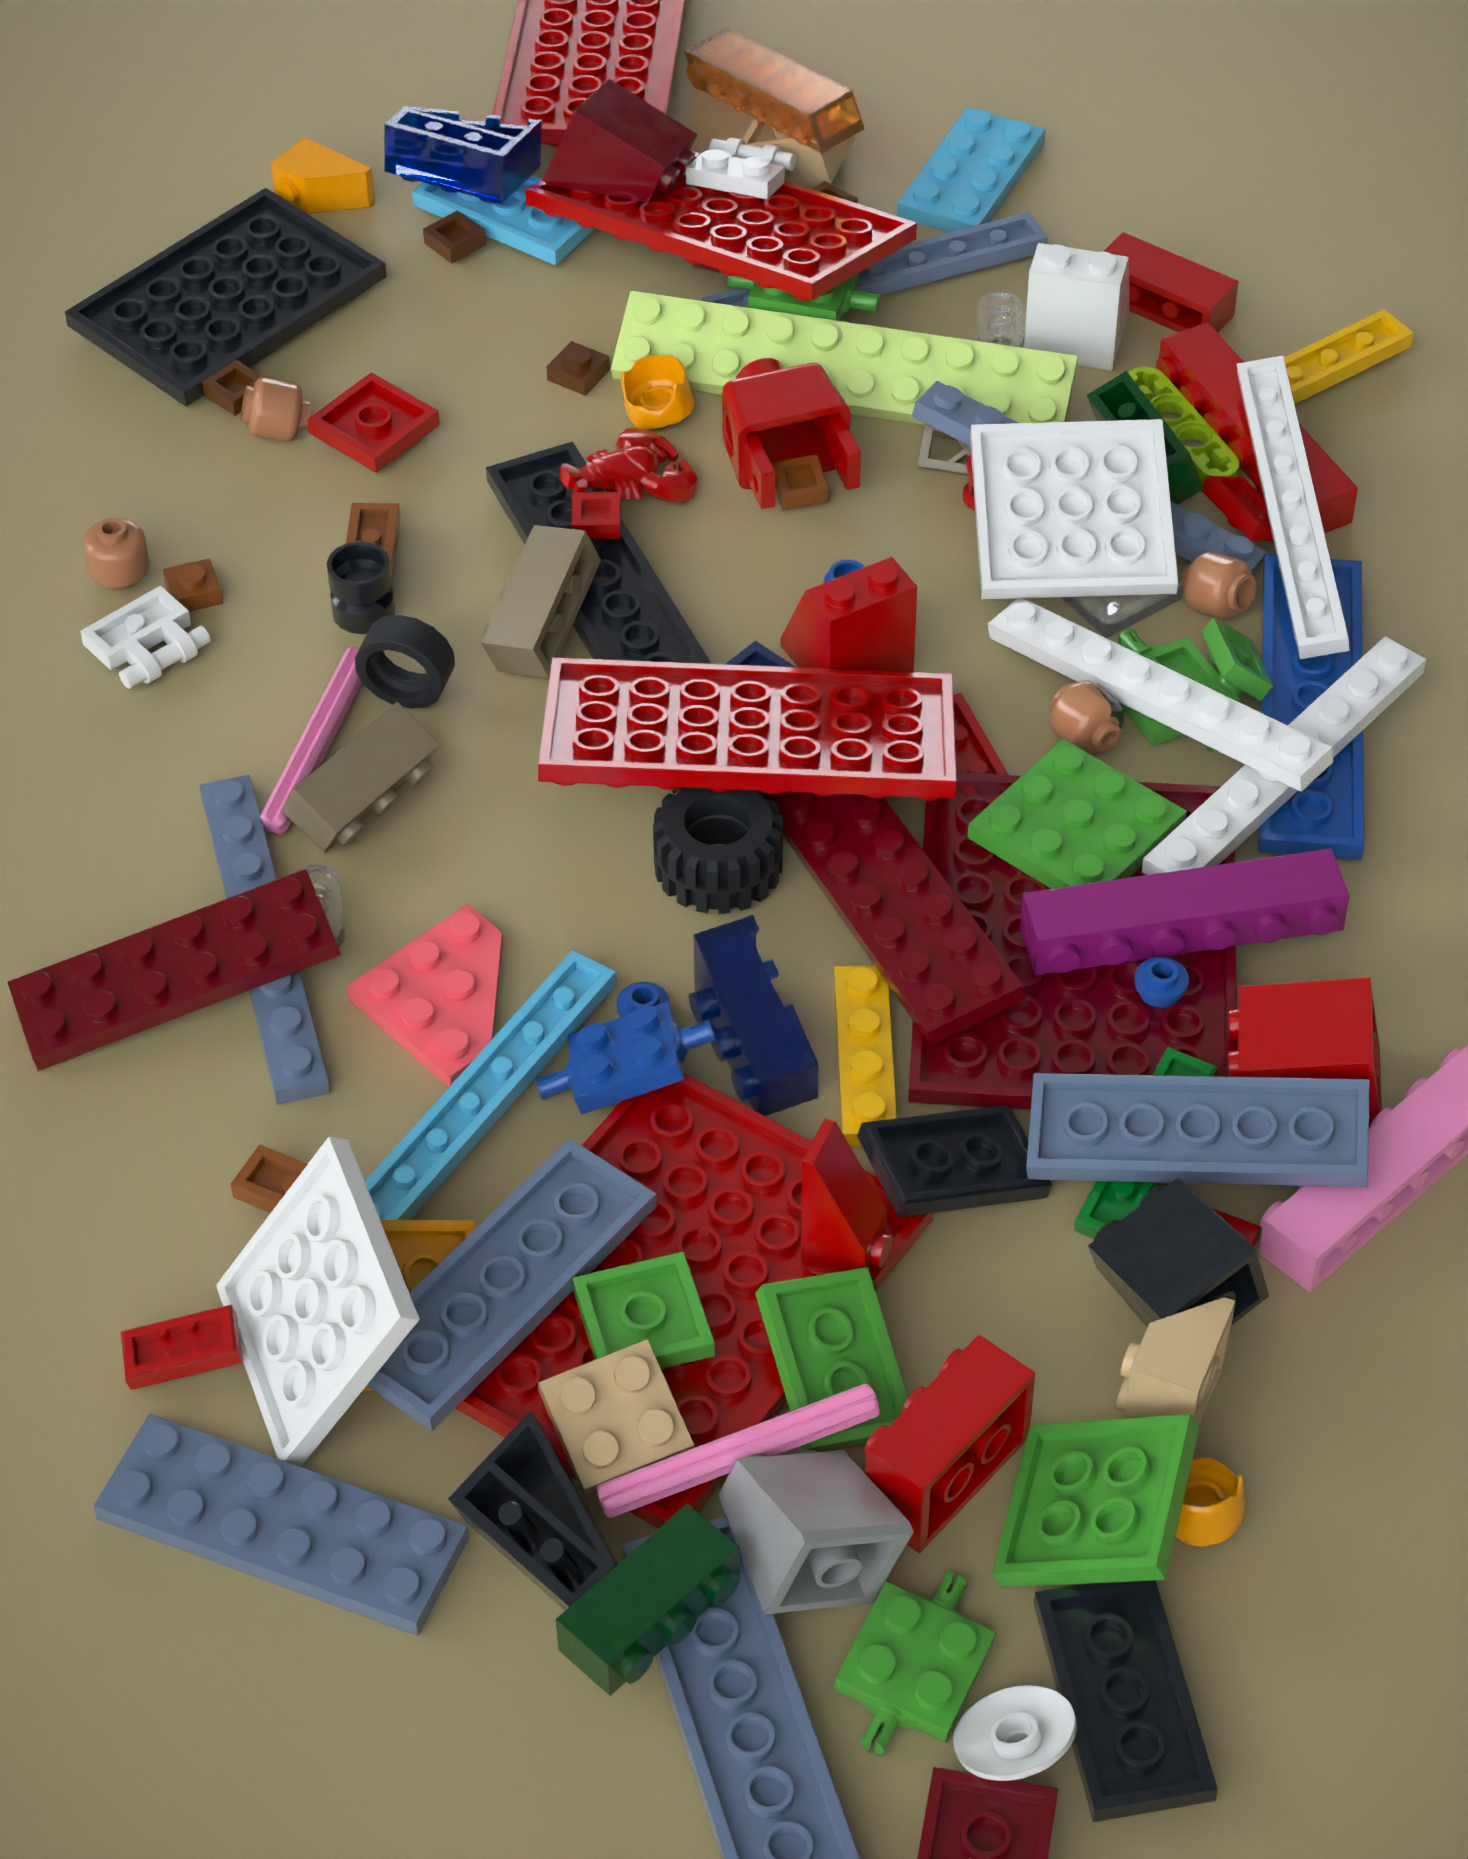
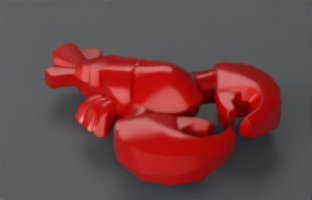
(634, 469)

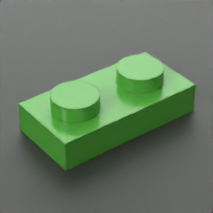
(1236, 660)

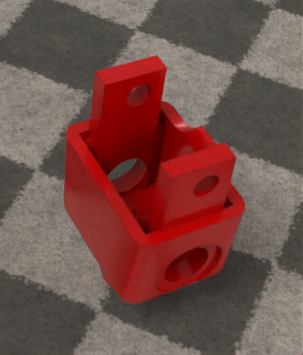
(782, 416)

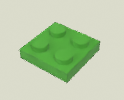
(642, 1303)

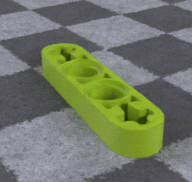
(1189, 424)

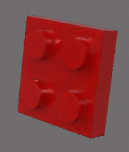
(373, 422)

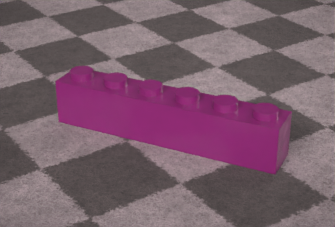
(1183, 911)

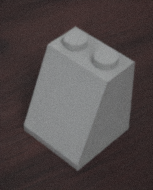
(812, 1530)

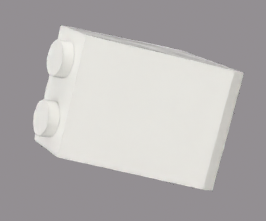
(1077, 304)

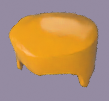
(657, 392)
(1212, 1504)

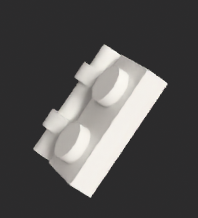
(741, 168)
(140, 626)

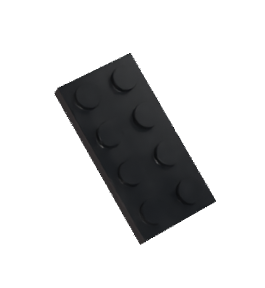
(1129, 1698)

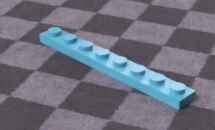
(488, 1087)

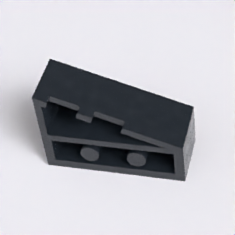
(535, 1515)

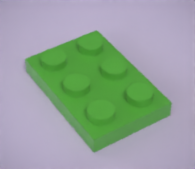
(829, 1340)

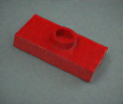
(1241, 505)
(181, 1347)

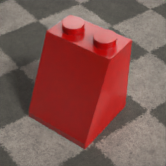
(856, 622)
(1308, 1033)

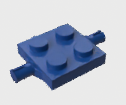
(625, 1057)

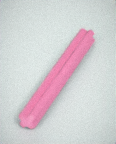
(314, 740)
(720, 1455)

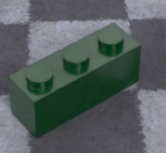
(1125, 401)
(649, 1600)

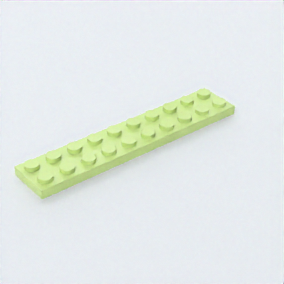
(872, 366)

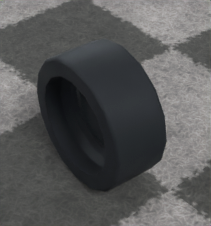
(415, 640)

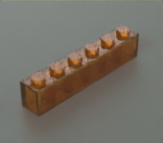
(774, 90)

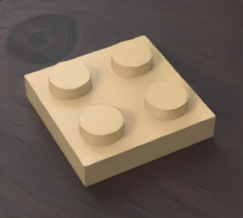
(614, 1415)

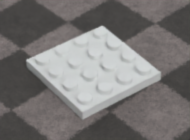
(1073, 509)
(317, 1302)

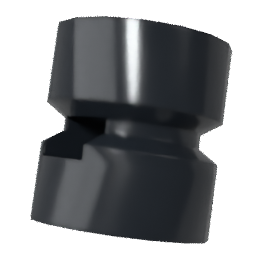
(360, 585)

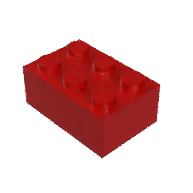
(952, 1437)

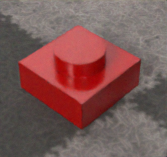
(597, 514)

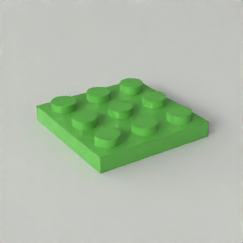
(1075, 820)
(1097, 1501)

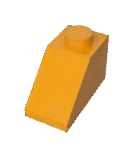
(321, 179)

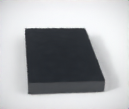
(951, 1160)

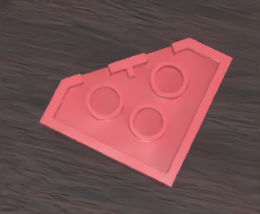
(438, 993)

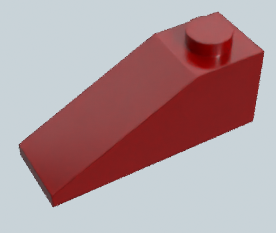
(840, 1208)

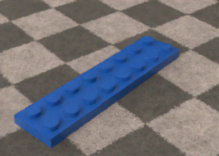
(1332, 805)

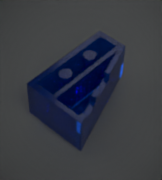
(462, 155)
(753, 1027)

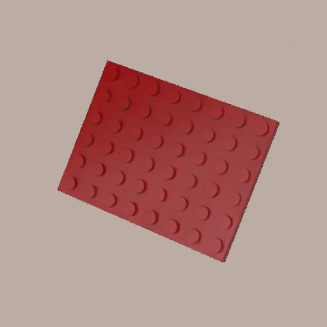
(734, 1208)

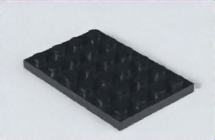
(225, 294)

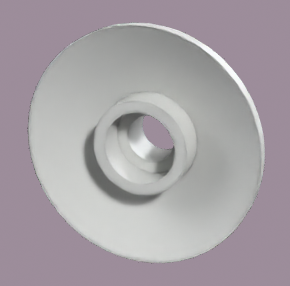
(1015, 1733)

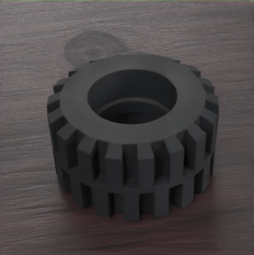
(711, 873)

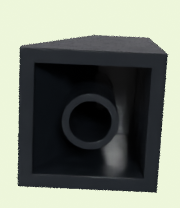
(1177, 1257)

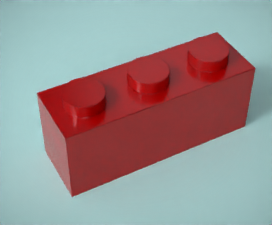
(1174, 288)

